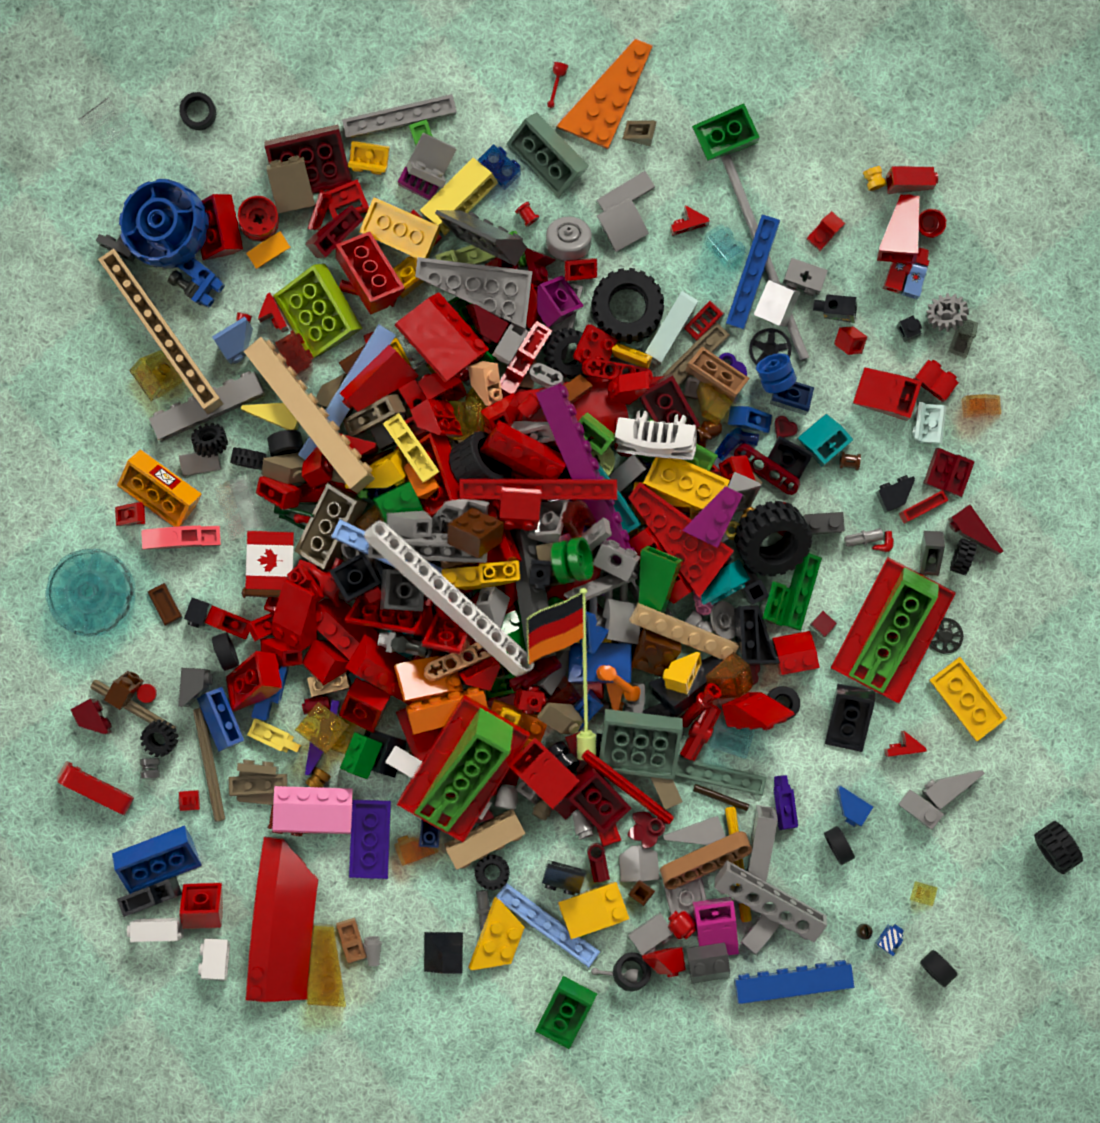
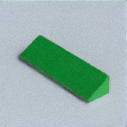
(802, 588)

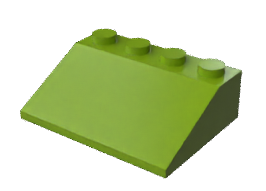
(318, 310)

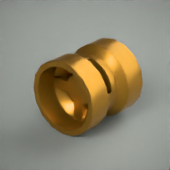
(318, 778)

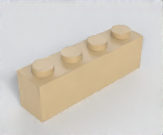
(485, 839)

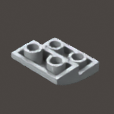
(622, 224)
(618, 621)

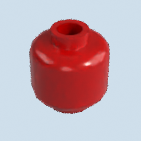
(682, 925)

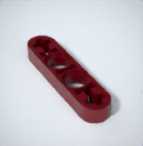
(769, 466)

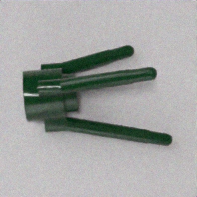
(283, 513)

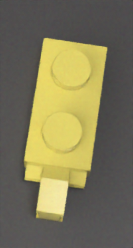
(272, 736)

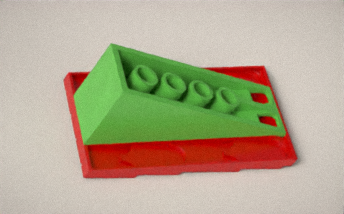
(893, 630)
(463, 768)

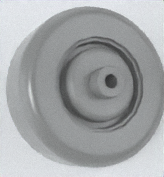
(568, 238)

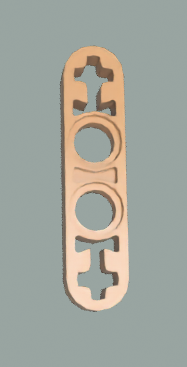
(461, 663)

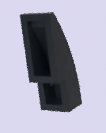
(149, 896)

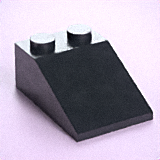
(850, 717)
(563, 877)

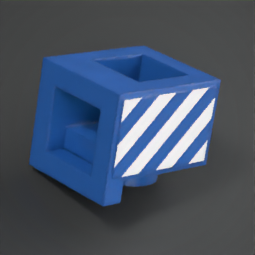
(890, 938)

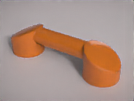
(608, 673)

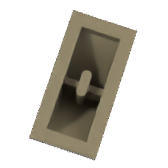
(640, 131)

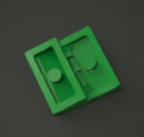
(777, 603)

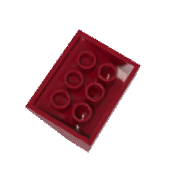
(322, 154)

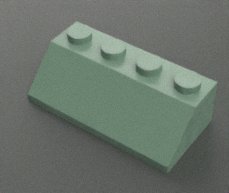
(547, 154)

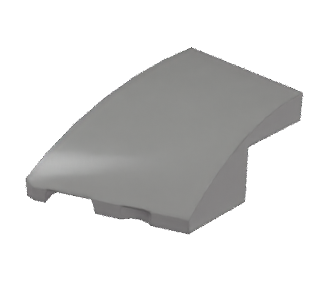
(454, 509)

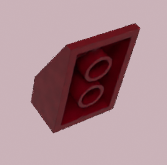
(598, 799)

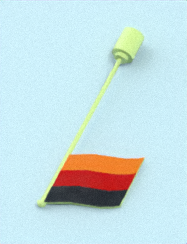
(555, 630)

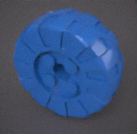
(164, 223)

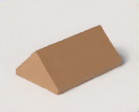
(717, 373)

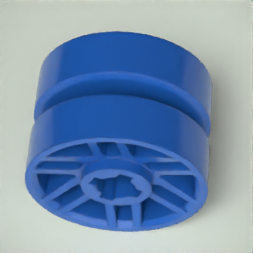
(776, 373)

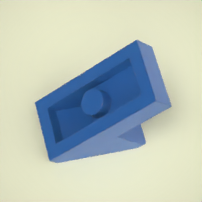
(594, 633)

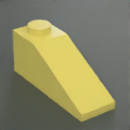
(273, 413)

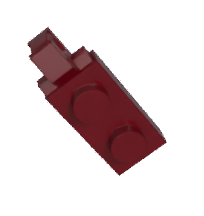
(541, 669)

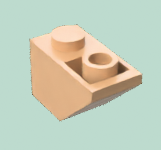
(486, 381)

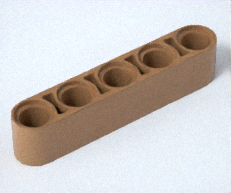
(705, 860)

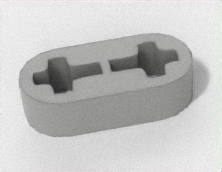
(547, 375)

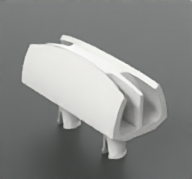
(656, 438)

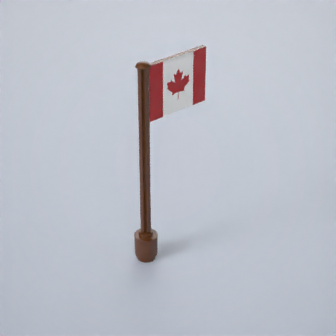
(268, 563)

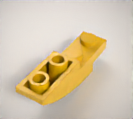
(483, 576)

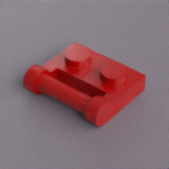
(346, 195)

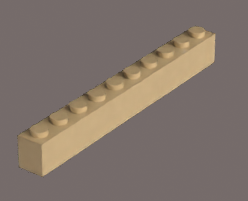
(161, 331)
(309, 415)

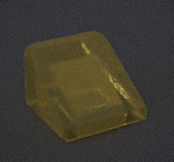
(923, 893)

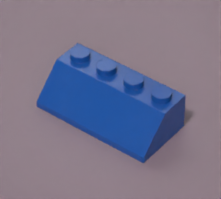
(156, 859)

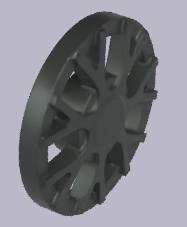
(945, 636)

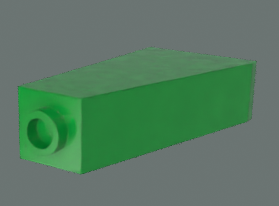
(657, 577)

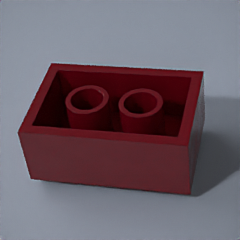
(667, 400)

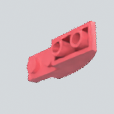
(180, 537)

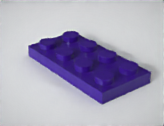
(370, 839)

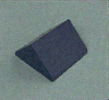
(795, 399)

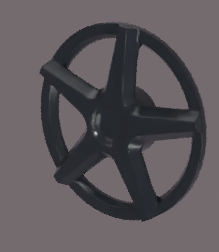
(770, 347)

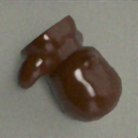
(707, 431)

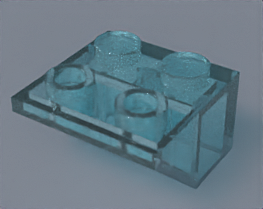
(729, 739)

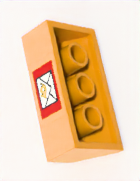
(158, 489)

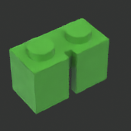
(602, 436)

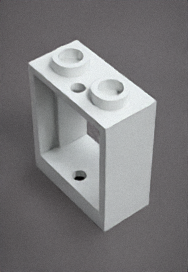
(155, 930)

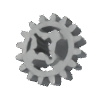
(947, 312)

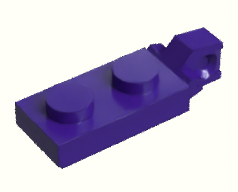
(785, 803)

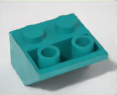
(825, 439)
(726, 582)

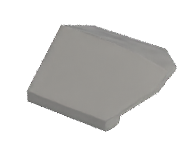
(638, 864)

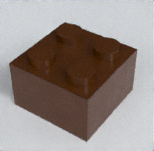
(475, 532)
(654, 652)

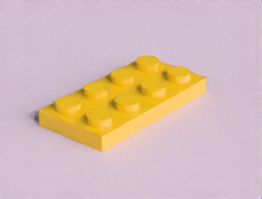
(400, 229)
(684, 481)
(968, 699)

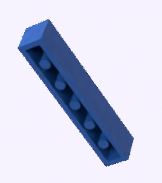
(794, 982)

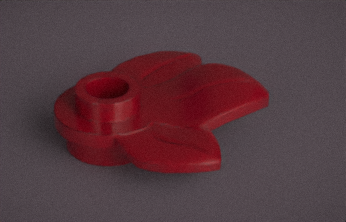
(643, 829)

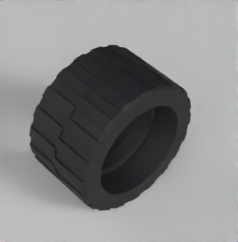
(470, 463)

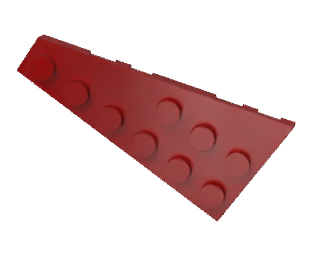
(700, 559)

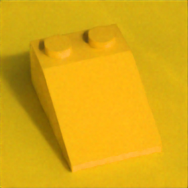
(388, 471)
(593, 910)

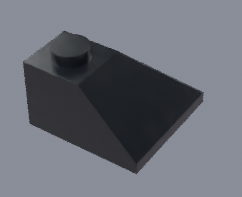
(443, 952)

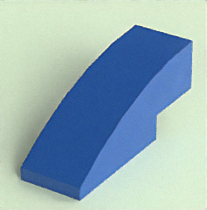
(262, 709)

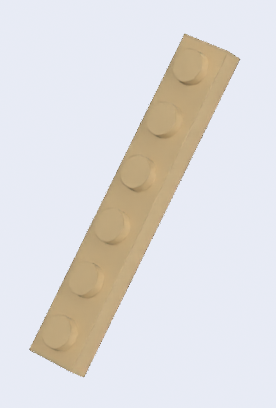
(683, 632)

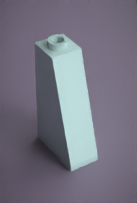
(671, 327)

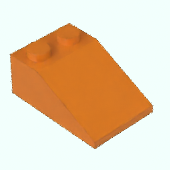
(417, 687)

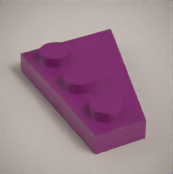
(715, 517)

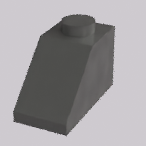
(931, 552)

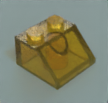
(155, 375)

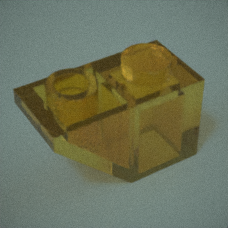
(712, 404)

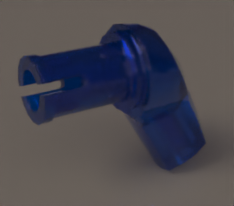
(734, 438)

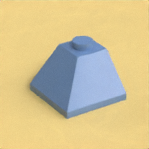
(234, 340)

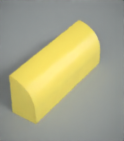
(461, 192)

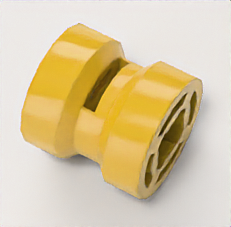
(874, 178)

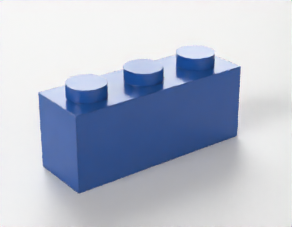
(220, 719)

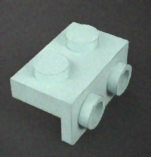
(929, 423)

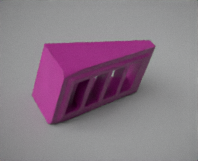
(408, 186)

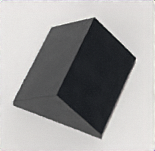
(790, 456)
(355, 577)

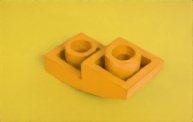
(268, 250)

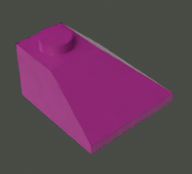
(556, 301)

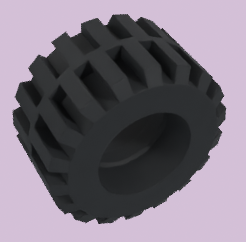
(555, 348)
(1058, 847)

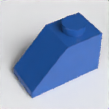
(749, 419)
(853, 807)

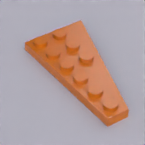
(603, 106)

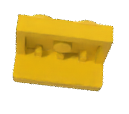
(369, 157)

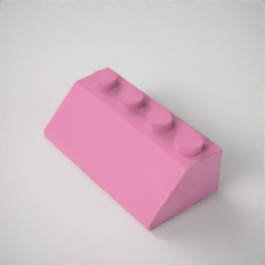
(312, 810)

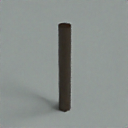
(721, 797)

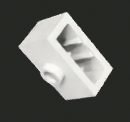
(215, 959)

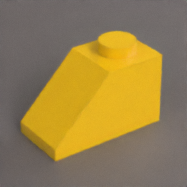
(682, 673)

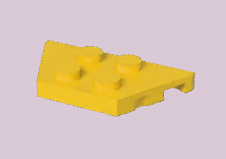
(498, 938)

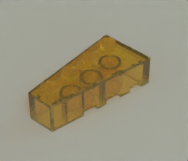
(325, 977)

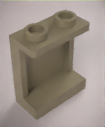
(290, 184)

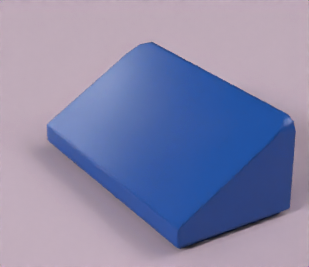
(594, 706)

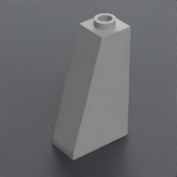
(762, 841)

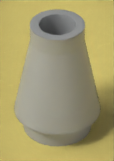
(582, 825)
(372, 948)

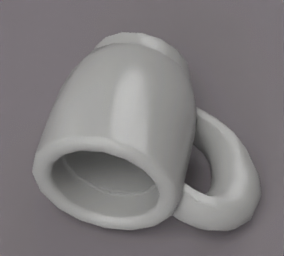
(507, 797)

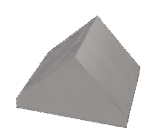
(745, 486)
(549, 521)

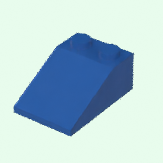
(611, 654)

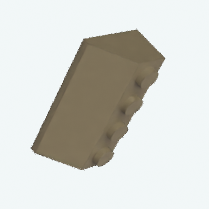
(316, 539)

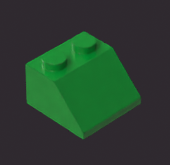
(360, 755)

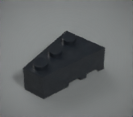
(753, 637)

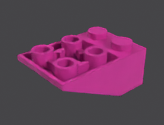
(716, 923)

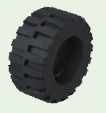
(634, 281)
(762, 523)

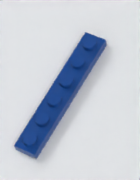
(753, 272)

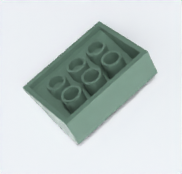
(641, 743)

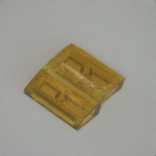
(468, 416)

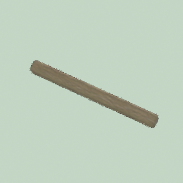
(209, 765)

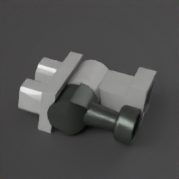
(403, 643)

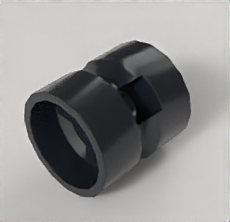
(563, 754)

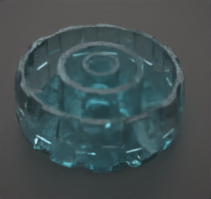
(111, 597)

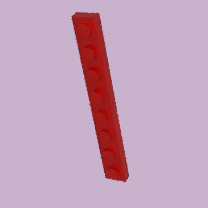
(549, 488)

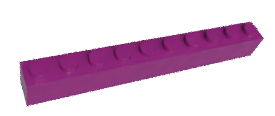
(577, 456)

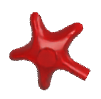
(326, 582)

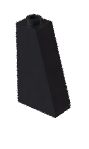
(676, 701)

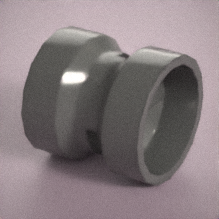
(149, 763)

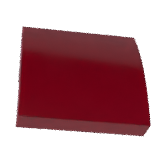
(949, 472)

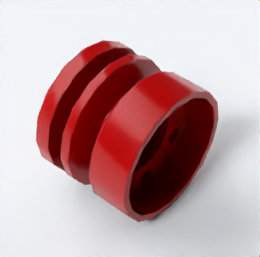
(264, 209)

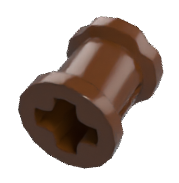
(856, 458)

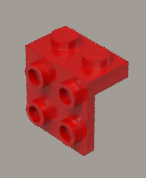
(594, 345)

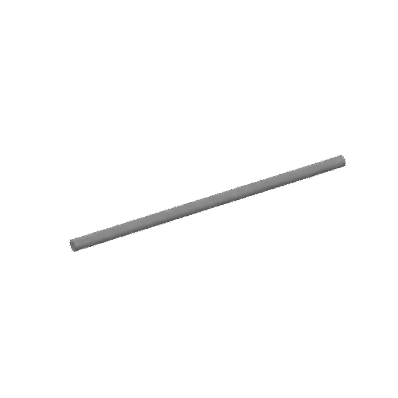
(769, 268)

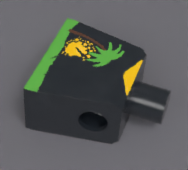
(845, 309)

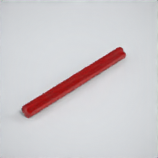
(627, 787)

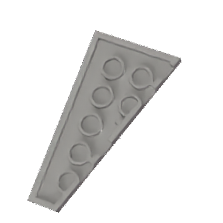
(493, 288)

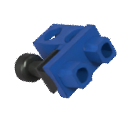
(201, 284)

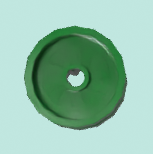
(572, 560)

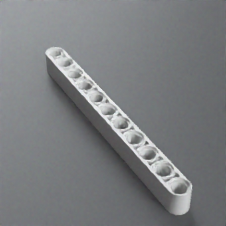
(440, 597)

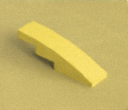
(411, 448)

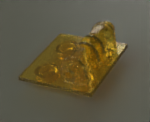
(322, 727)

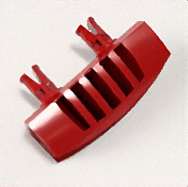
(647, 538)

